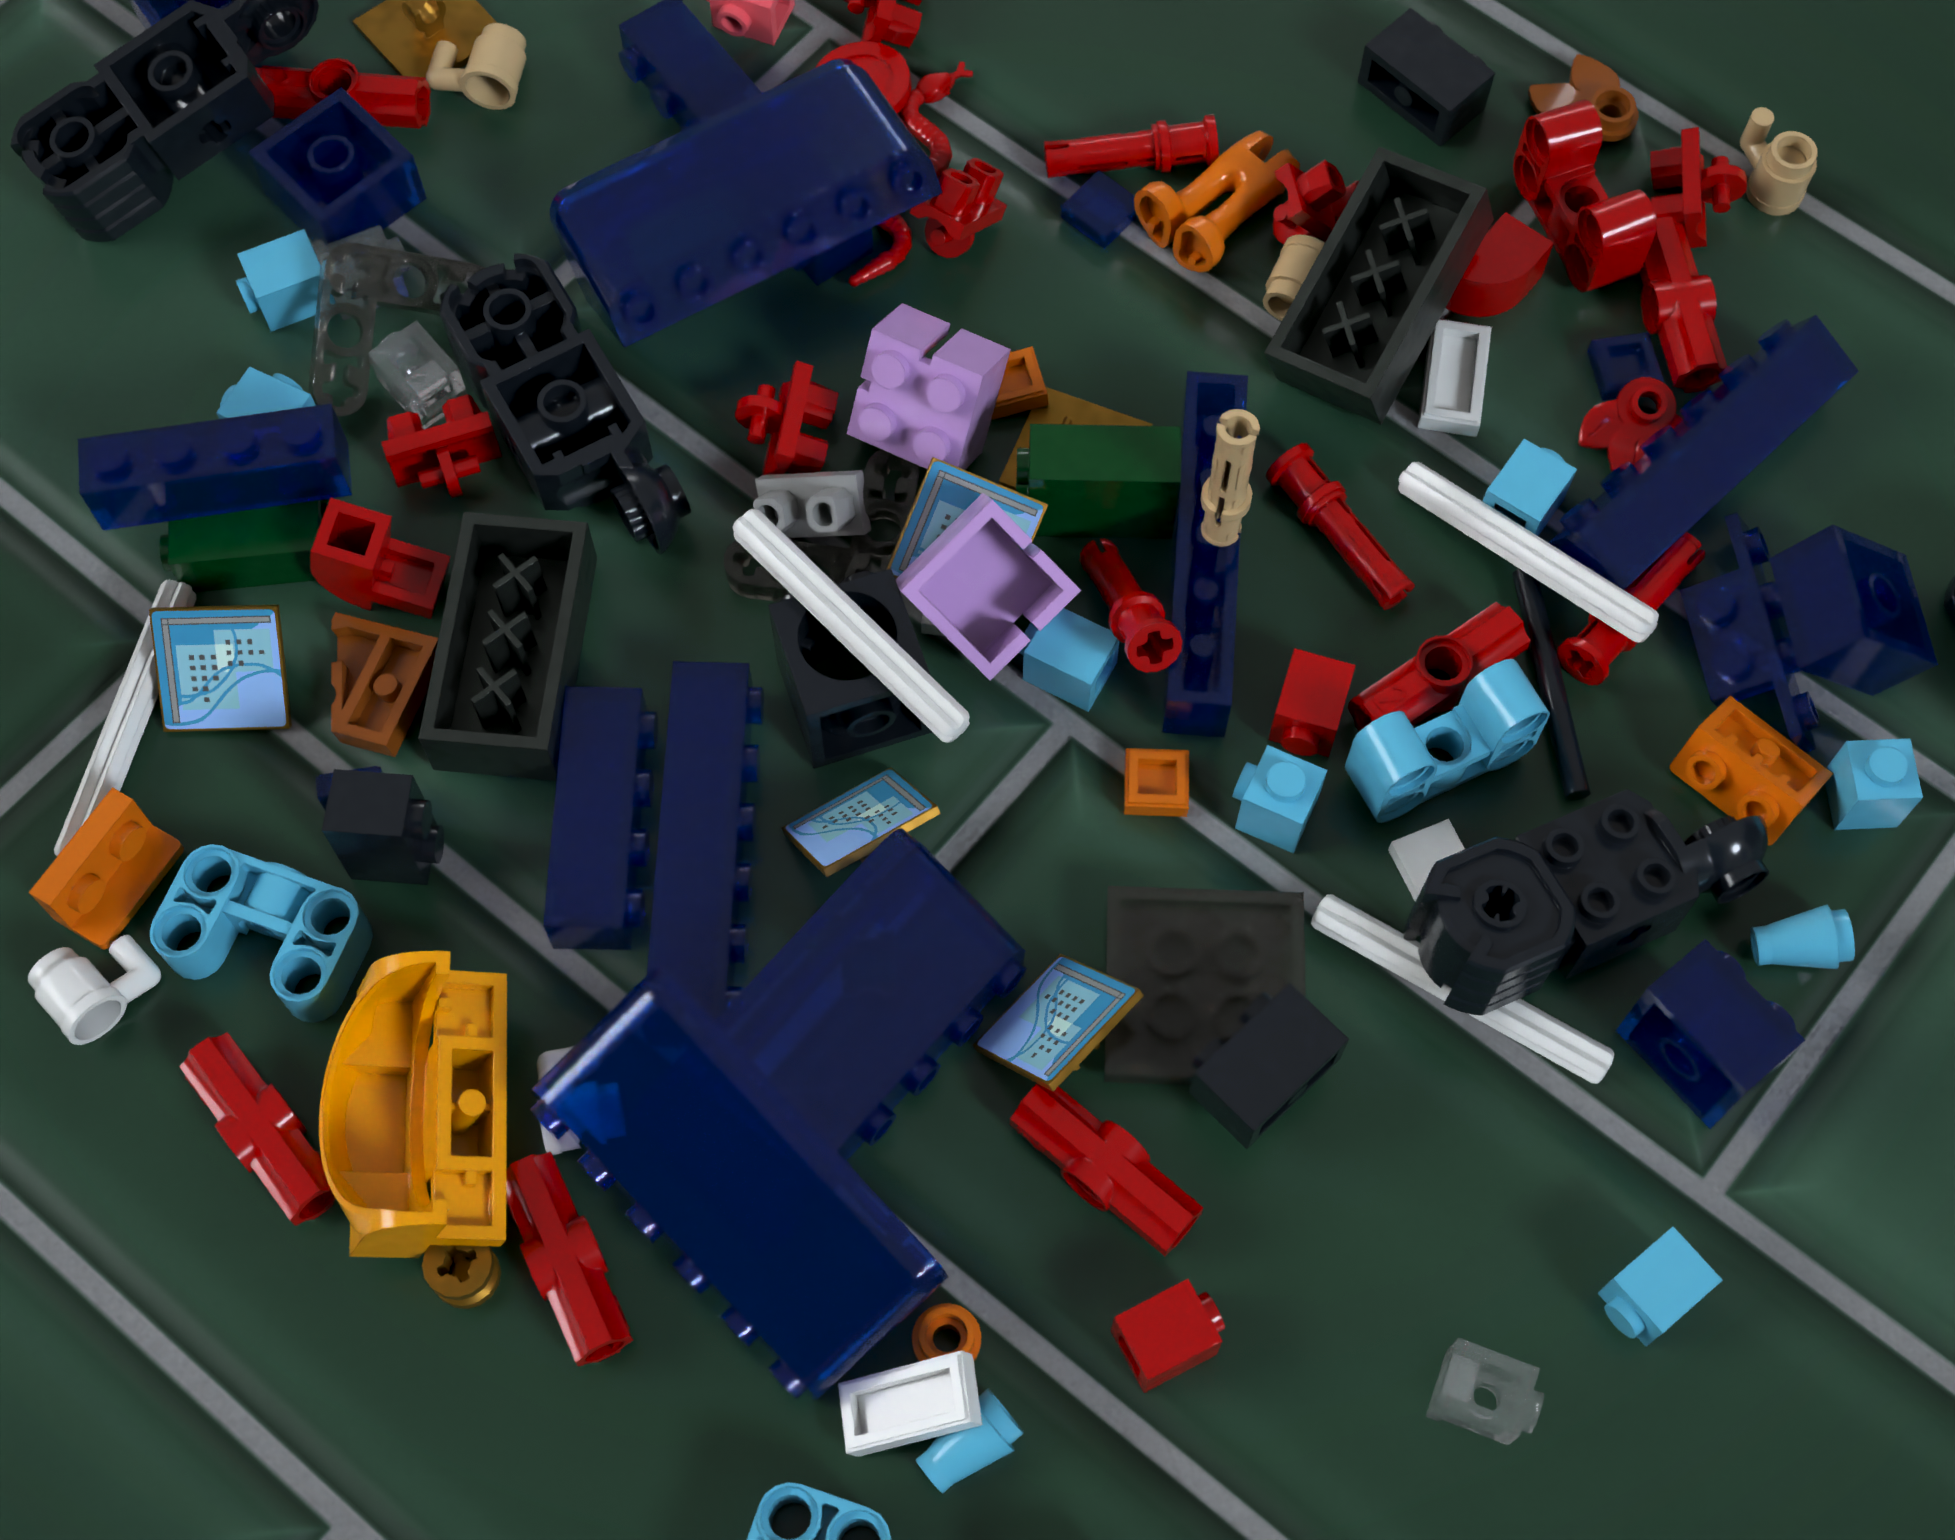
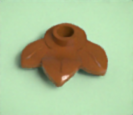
(1596, 84)

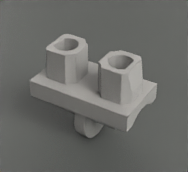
(814, 503)

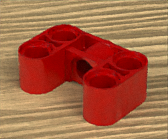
(1555, 172)

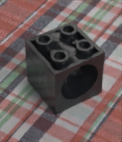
(845, 715)

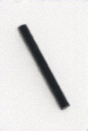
(1551, 686)

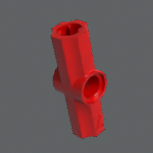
(387, 98)
(1681, 309)
(1463, 653)
(259, 1127)
(1106, 1167)
(565, 1260)

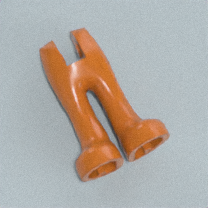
(1200, 239)

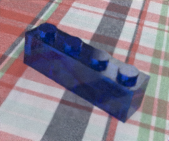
(214, 467)
(598, 819)

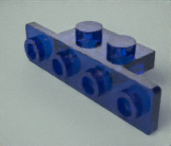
(1741, 636)

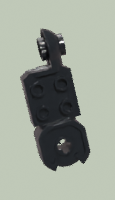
(156, 111)
(558, 398)
(1572, 896)

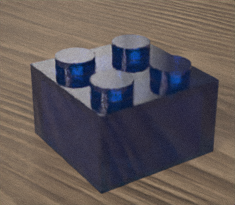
(338, 171)
(1852, 611)
(1709, 1032)

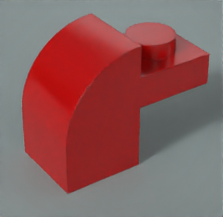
(1502, 269)
(365, 566)

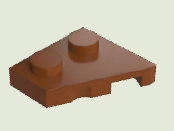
(378, 682)

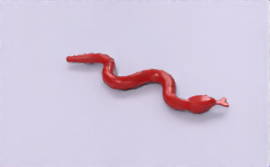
(928, 90)

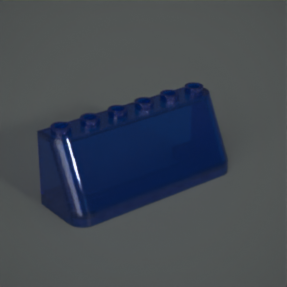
(739, 198)
(874, 992)
(736, 1185)

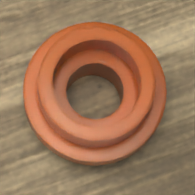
(945, 1317)

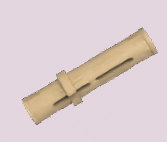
(1227, 490)

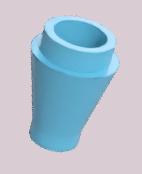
(1805, 940)
(969, 1450)

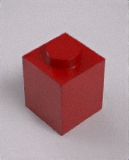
(1311, 703)
(1168, 1334)

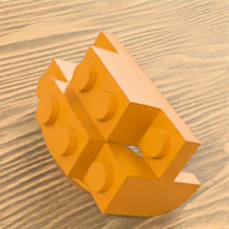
(415, 1115)

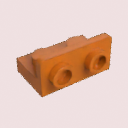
(1749, 768)
(106, 870)

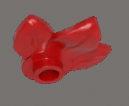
(1623, 426)

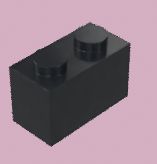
(1425, 76)
(382, 827)
(1266, 1063)

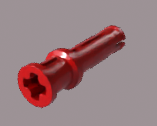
(1158, 147)
(1324, 506)
(1134, 614)
(1598, 644)

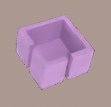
(924, 404)
(981, 582)

